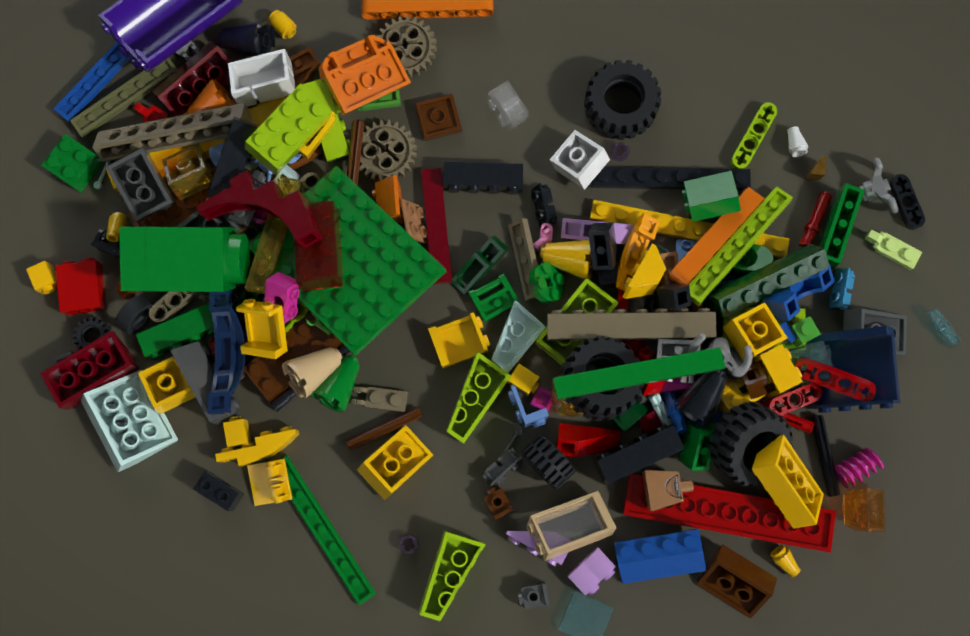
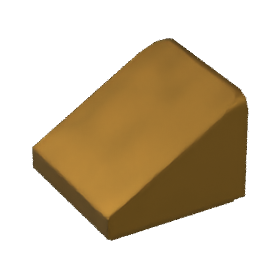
(818, 170)

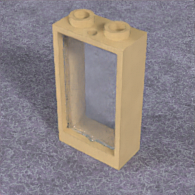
(570, 525)

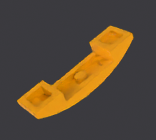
(642, 233)

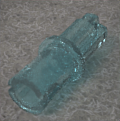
(944, 327)

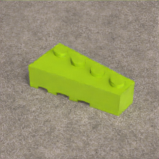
(451, 565)

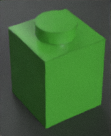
(805, 331)

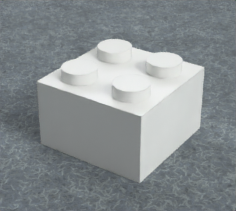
(579, 159)

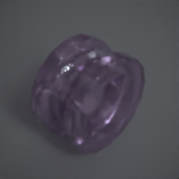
(625, 147)
(403, 547)

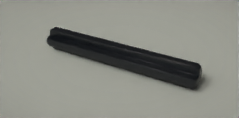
(825, 456)

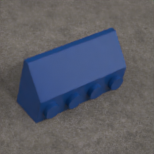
(660, 556)

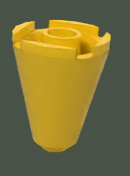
(570, 257)

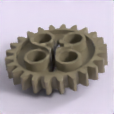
(402, 30)
(397, 138)

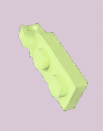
(894, 249)

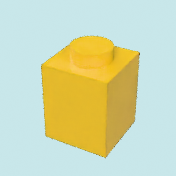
(43, 277)
(524, 380)
(237, 432)

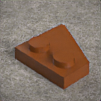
(304, 66)

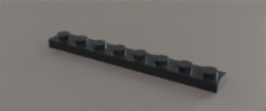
(662, 177)

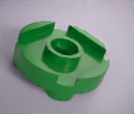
(546, 283)

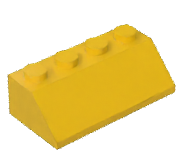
(788, 483)

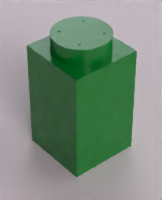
(183, 259)

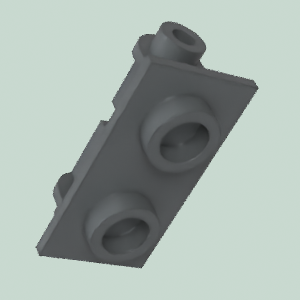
(497, 473)

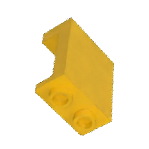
(264, 329)
(459, 340)

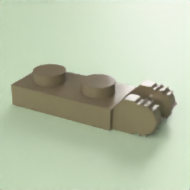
(381, 399)

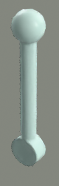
(98, 184)

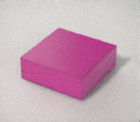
(541, 399)

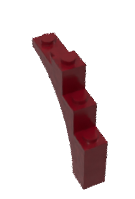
(269, 199)

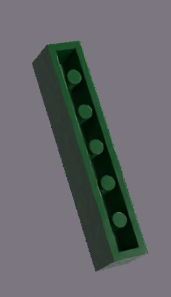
(768, 280)

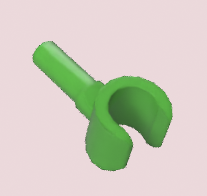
(317, 323)

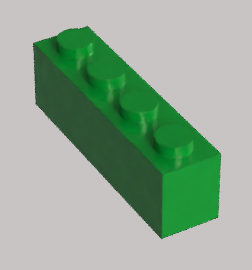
(841, 223)
(176, 332)

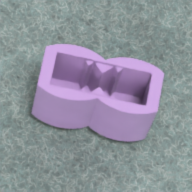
(592, 571)

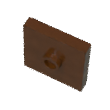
(438, 117)

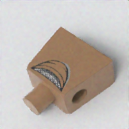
(664, 488)

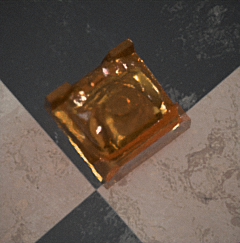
(864, 510)

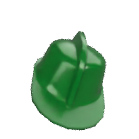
(753, 259)

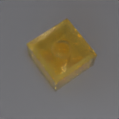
(188, 171)

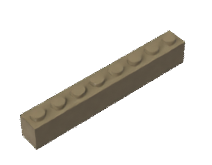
(631, 326)

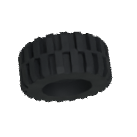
(626, 76)
(608, 354)
(734, 434)

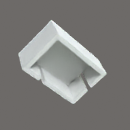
(262, 78)

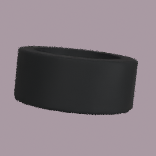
(134, 315)

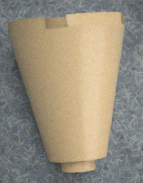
(311, 370)

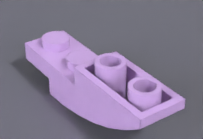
(579, 230)

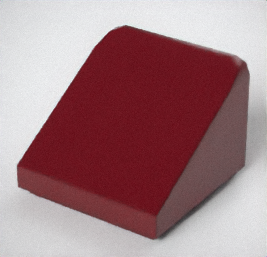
(649, 423)

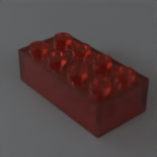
(321, 263)

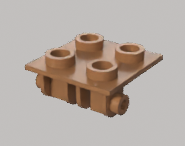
(413, 221)

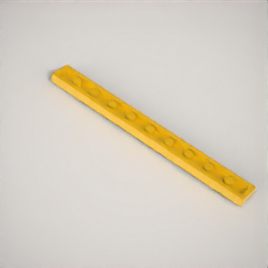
(676, 226)

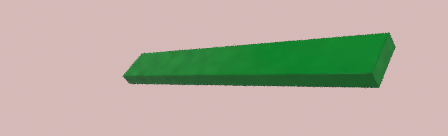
(638, 373)
(328, 536)

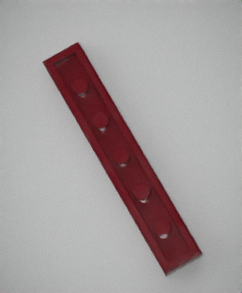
(436, 220)

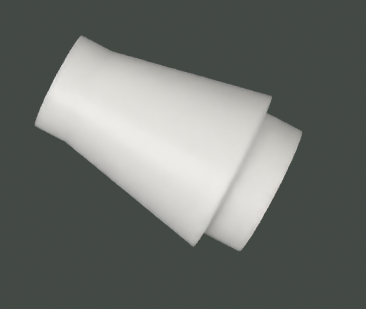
(796, 142)

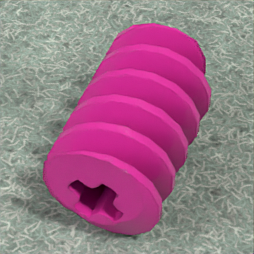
(857, 466)

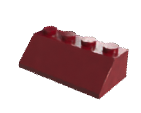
(190, 79)
(88, 369)

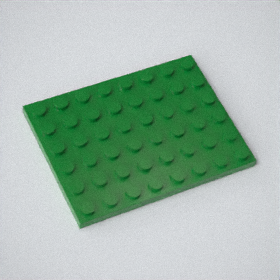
(380, 266)

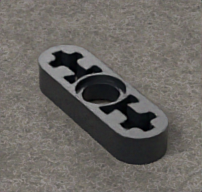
(918, 213)

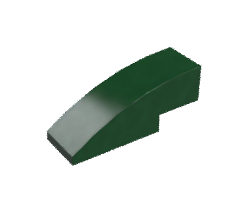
(480, 264)

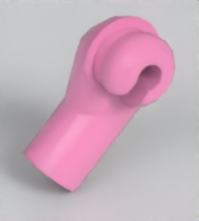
(546, 236)

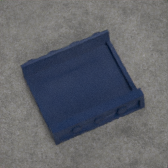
(868, 355)

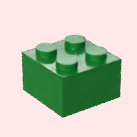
(72, 163)

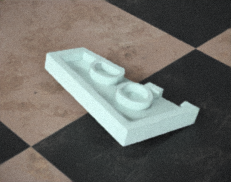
(517, 336)

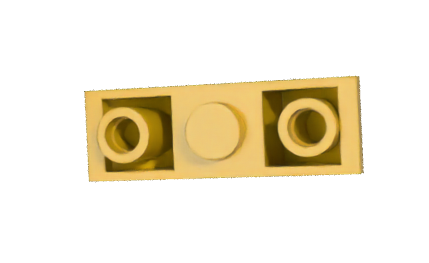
(645, 274)

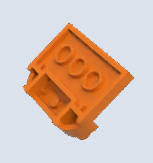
(363, 73)

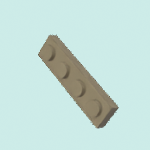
(524, 254)

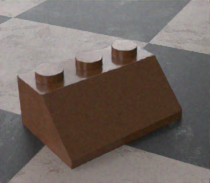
(737, 581)

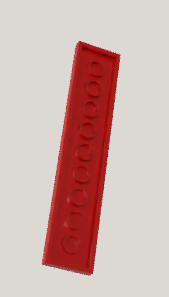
(732, 515)

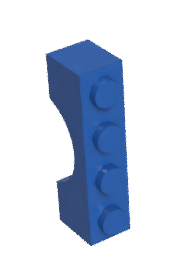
(785, 302)

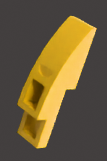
(266, 446)

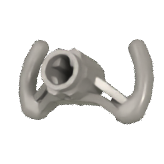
(878, 188)
(730, 363)

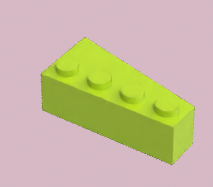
(334, 143)
(478, 393)

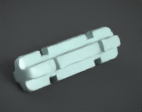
(660, 408)

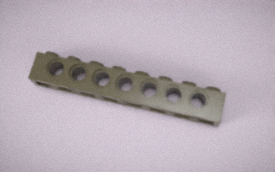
(168, 132)

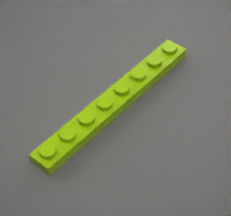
(738, 245)

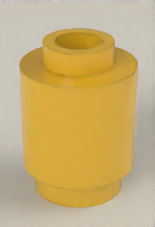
(282, 24)

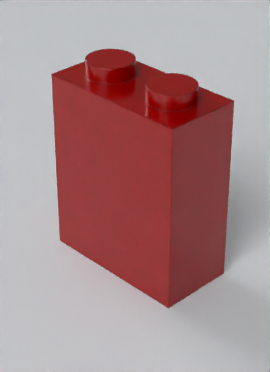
(80, 287)

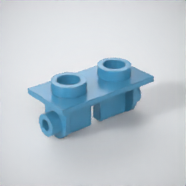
(843, 281)

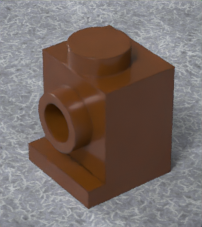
(755, 381)
(497, 511)

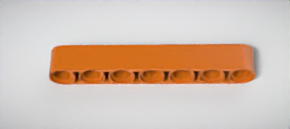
(425, 9)
(715, 239)

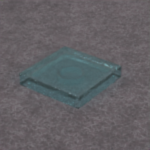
(585, 616)

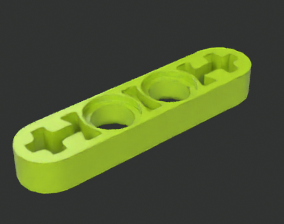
(755, 137)

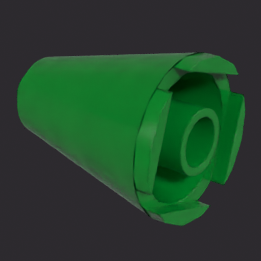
(339, 385)

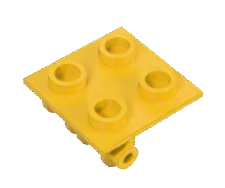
(269, 482)

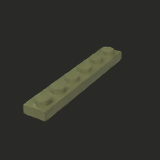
(122, 98)

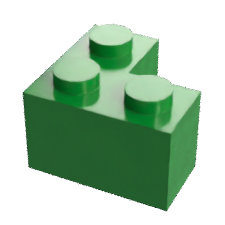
(696, 444)

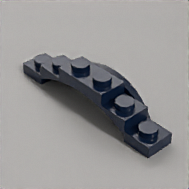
(228, 356)

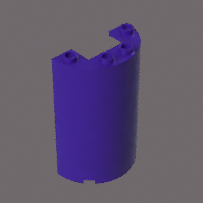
(159, 28)

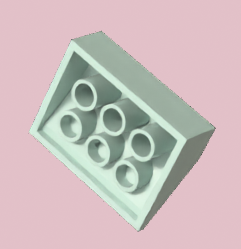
(127, 421)

